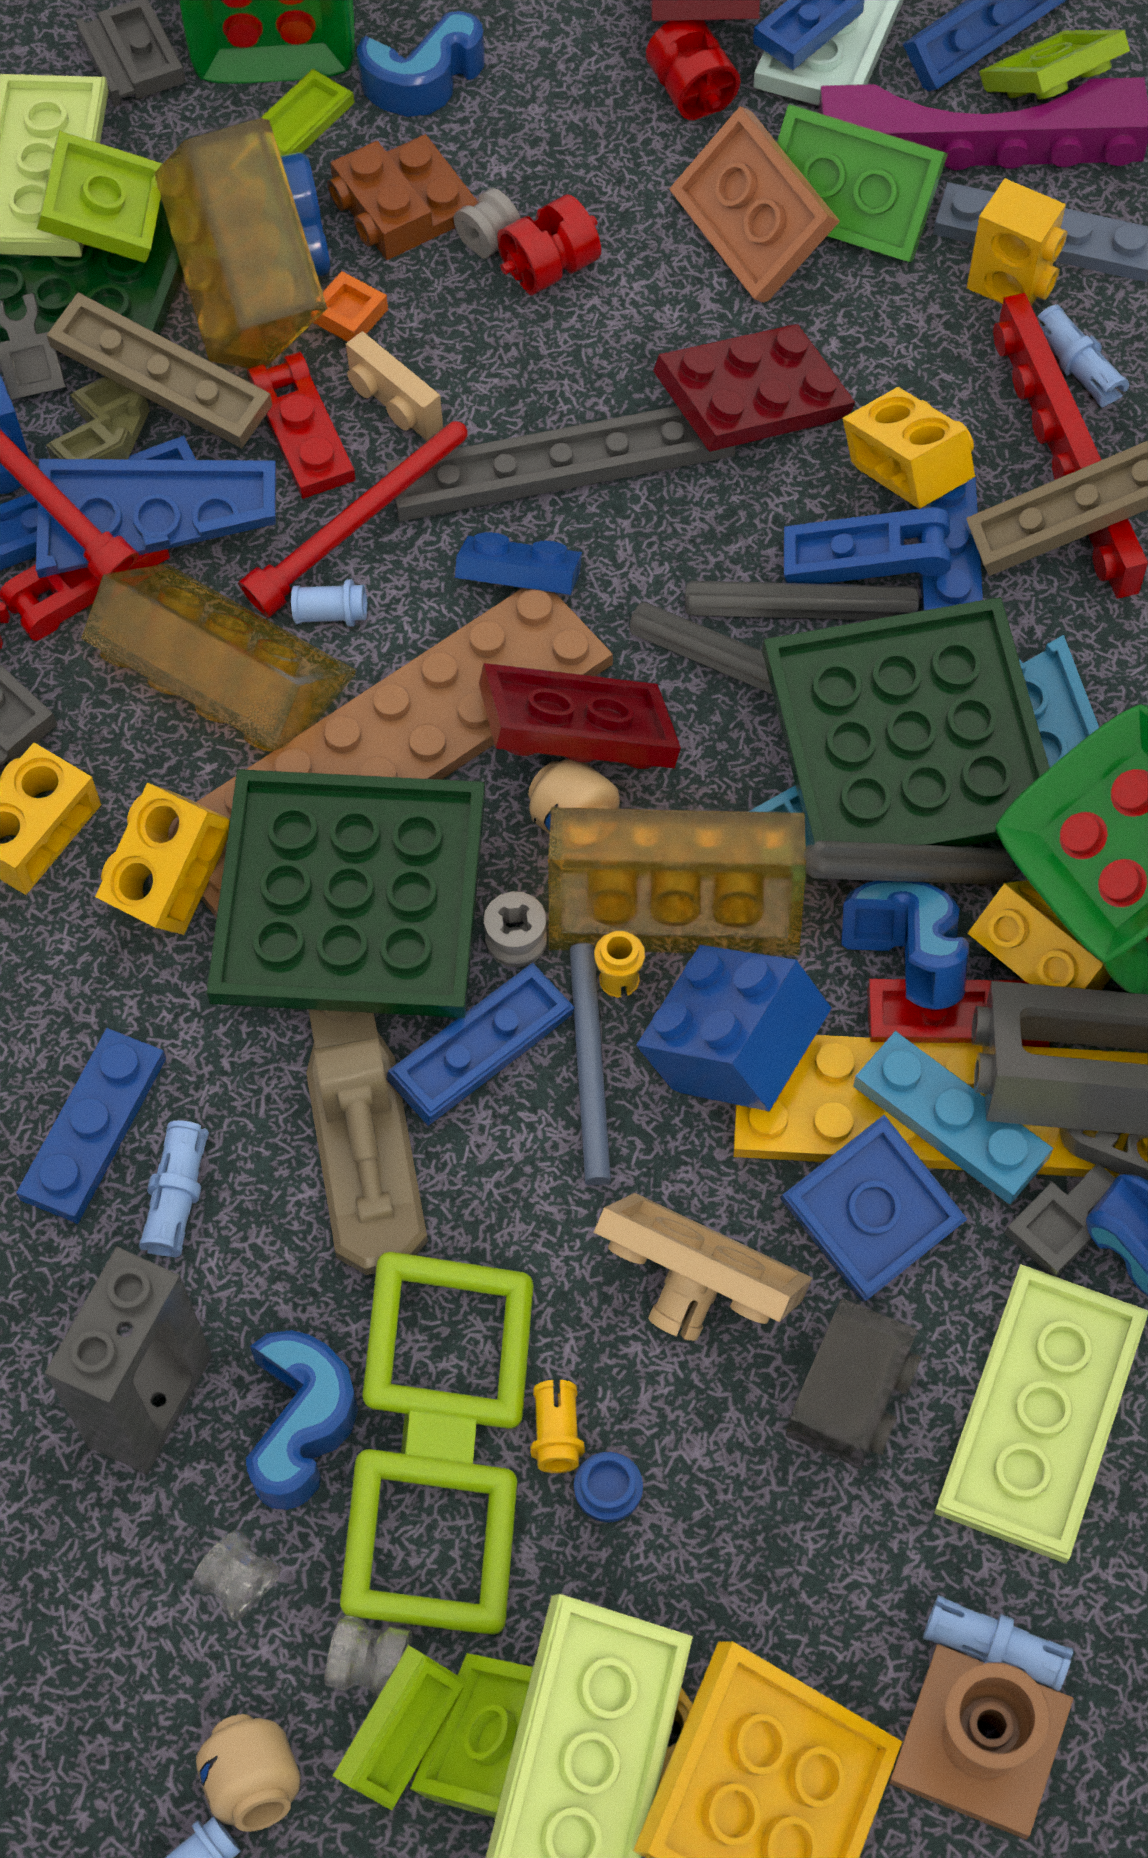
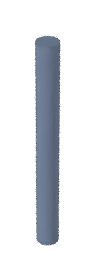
(590, 1065)

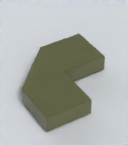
(113, 424)

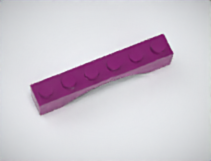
(1090, 125)

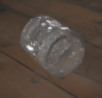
(364, 1654)

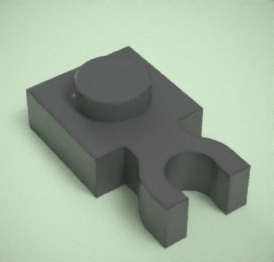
(27, 358)

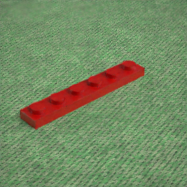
(1061, 426)

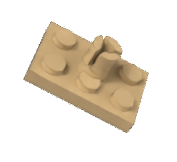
(699, 1267)

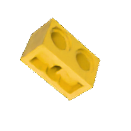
(1017, 244)
(909, 447)
(41, 824)
(177, 865)
(1034, 942)

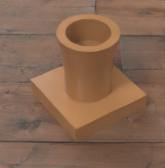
(962, 1769)

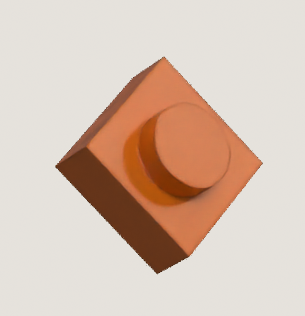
(351, 307)

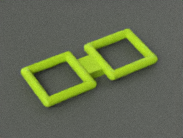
(438, 1445)

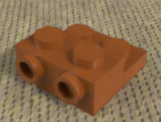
(398, 194)

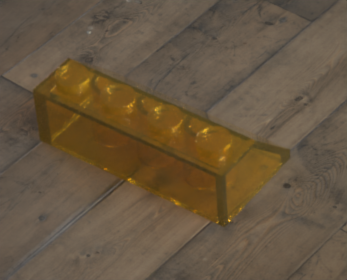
(240, 243)
(213, 654)
(677, 878)

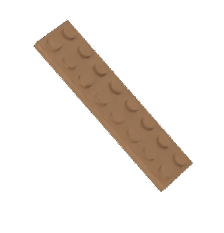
(431, 710)

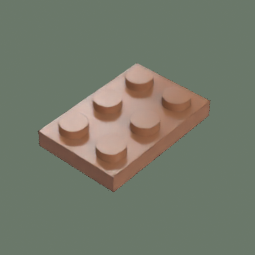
(753, 205)

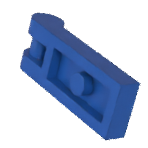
(868, 547)

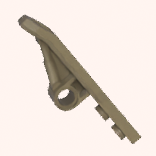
(362, 1141)

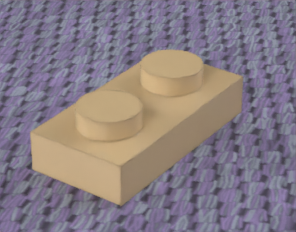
(404, 394)

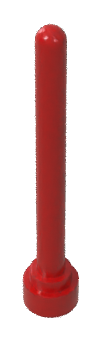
(102, 550)
(271, 584)

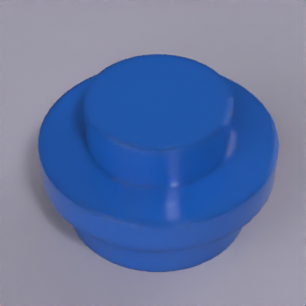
(608, 1487)

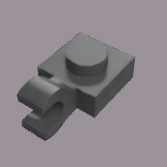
(1054, 1223)

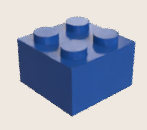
(734, 1026)

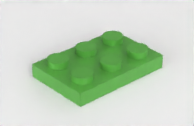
(867, 179)

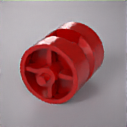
(692, 68)
(557, 240)

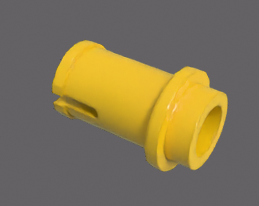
(619, 959)
(556, 1428)

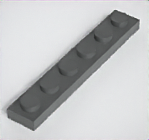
(555, 462)

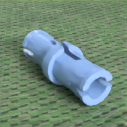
(1081, 356)
(174, 1189)
(997, 1641)

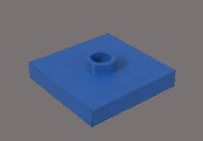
(873, 1208)

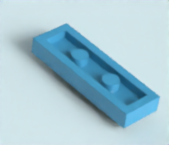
(951, 1117)

